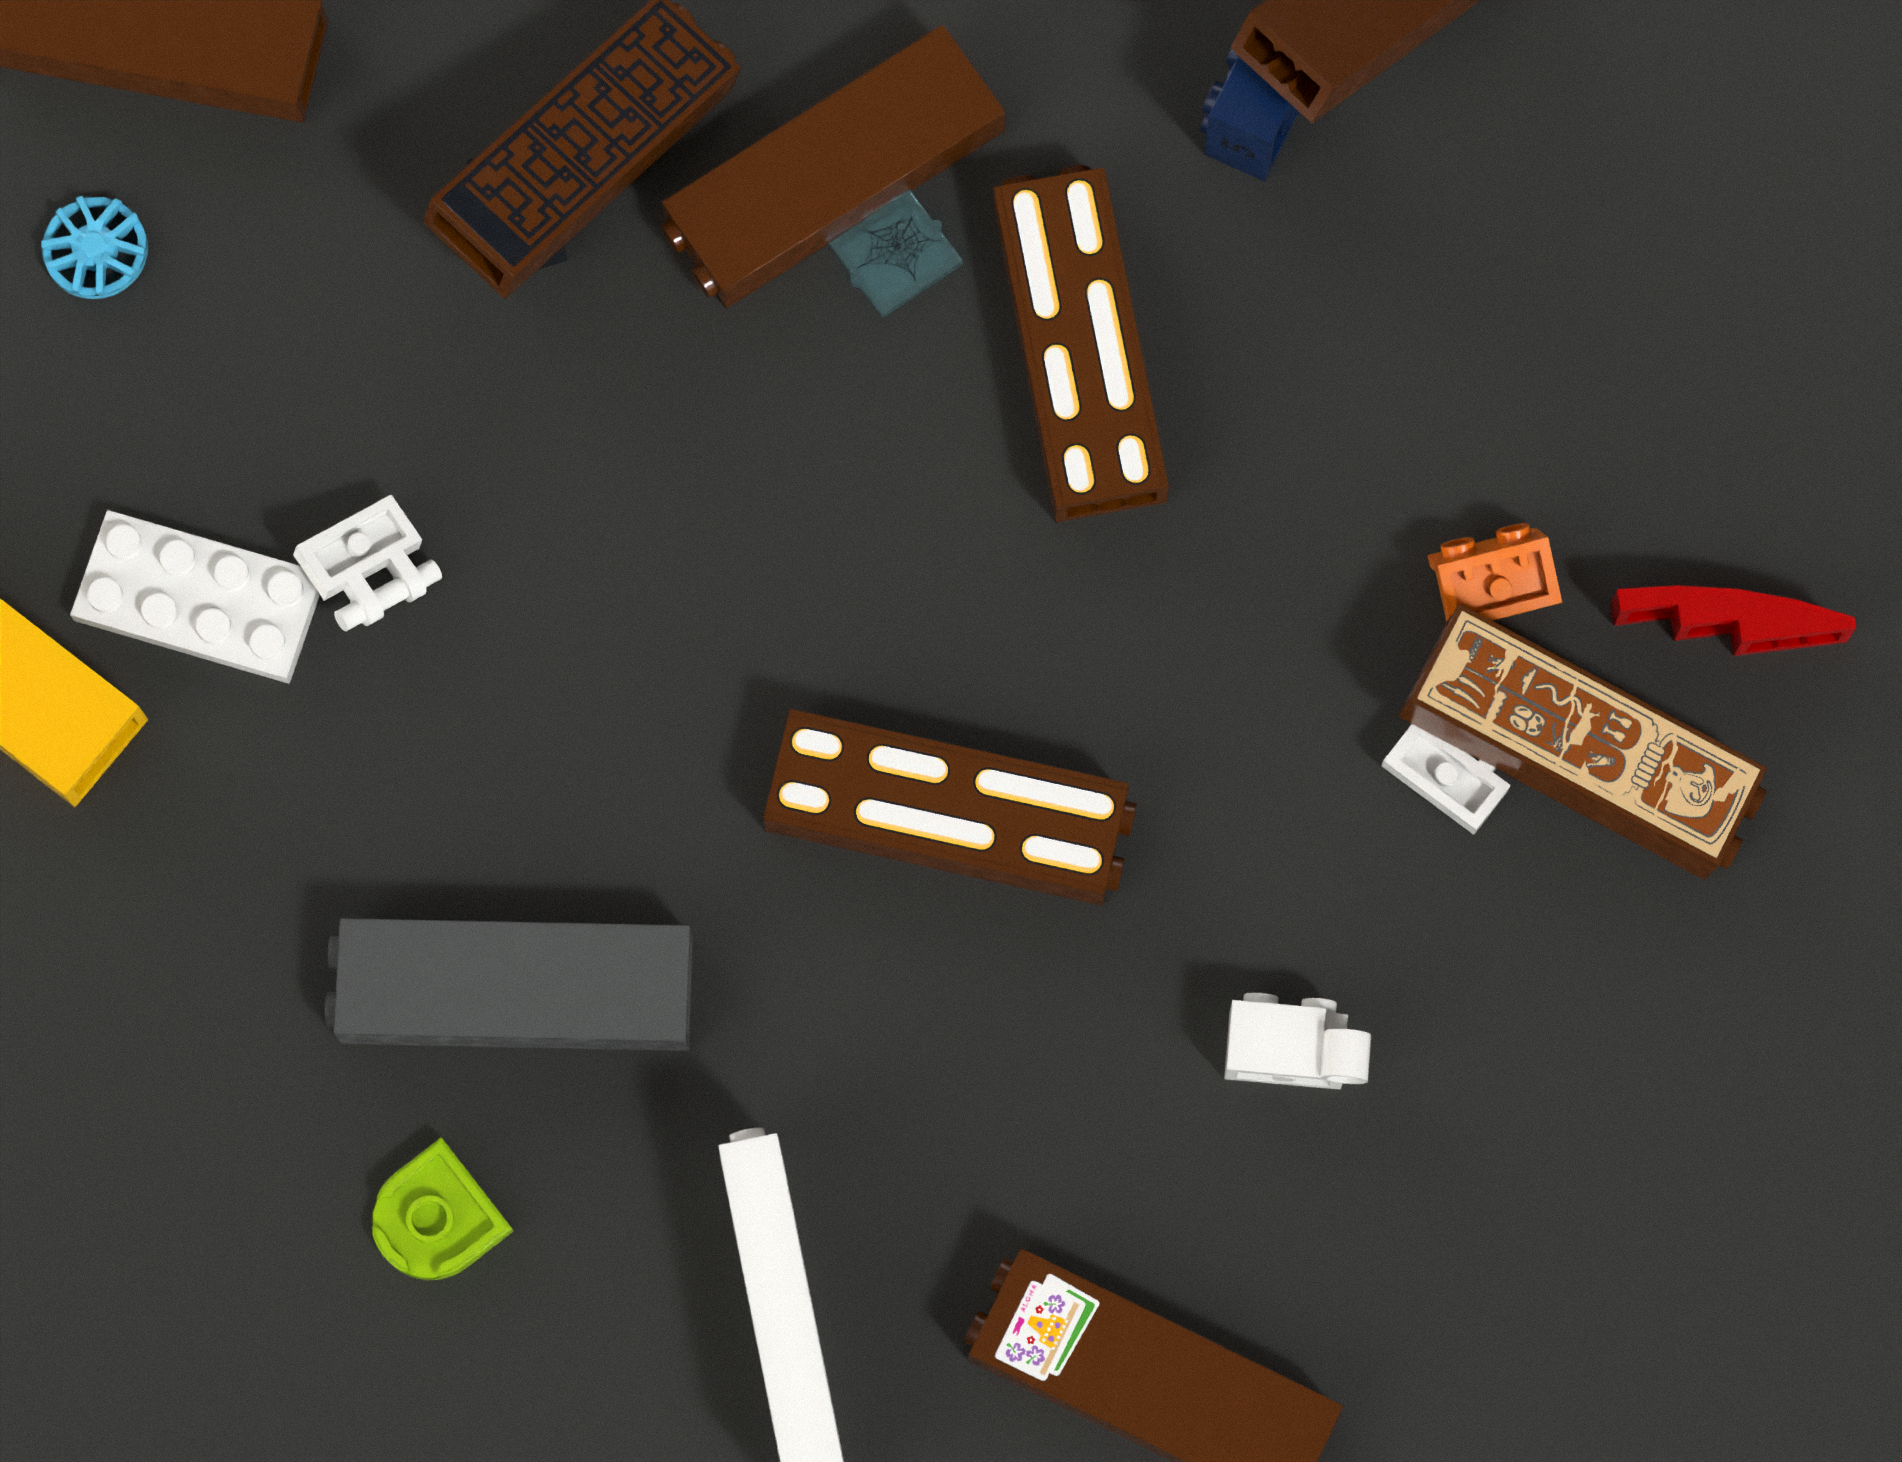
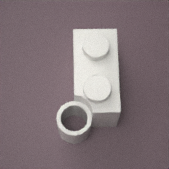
(1294, 1044)

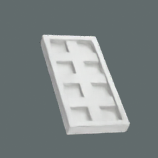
(196, 596)

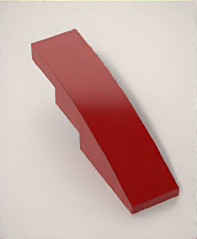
(1752, 618)

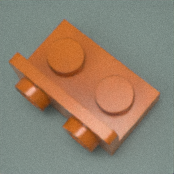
(1497, 574)

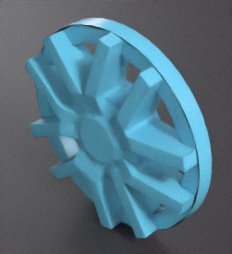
(94, 247)

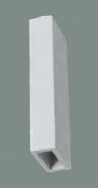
(779, 1298)

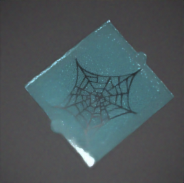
(896, 253)

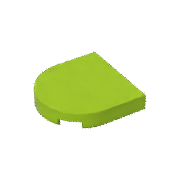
(435, 1217)

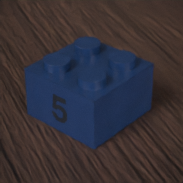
(1246, 120)

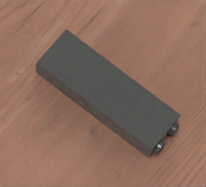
(511, 984)

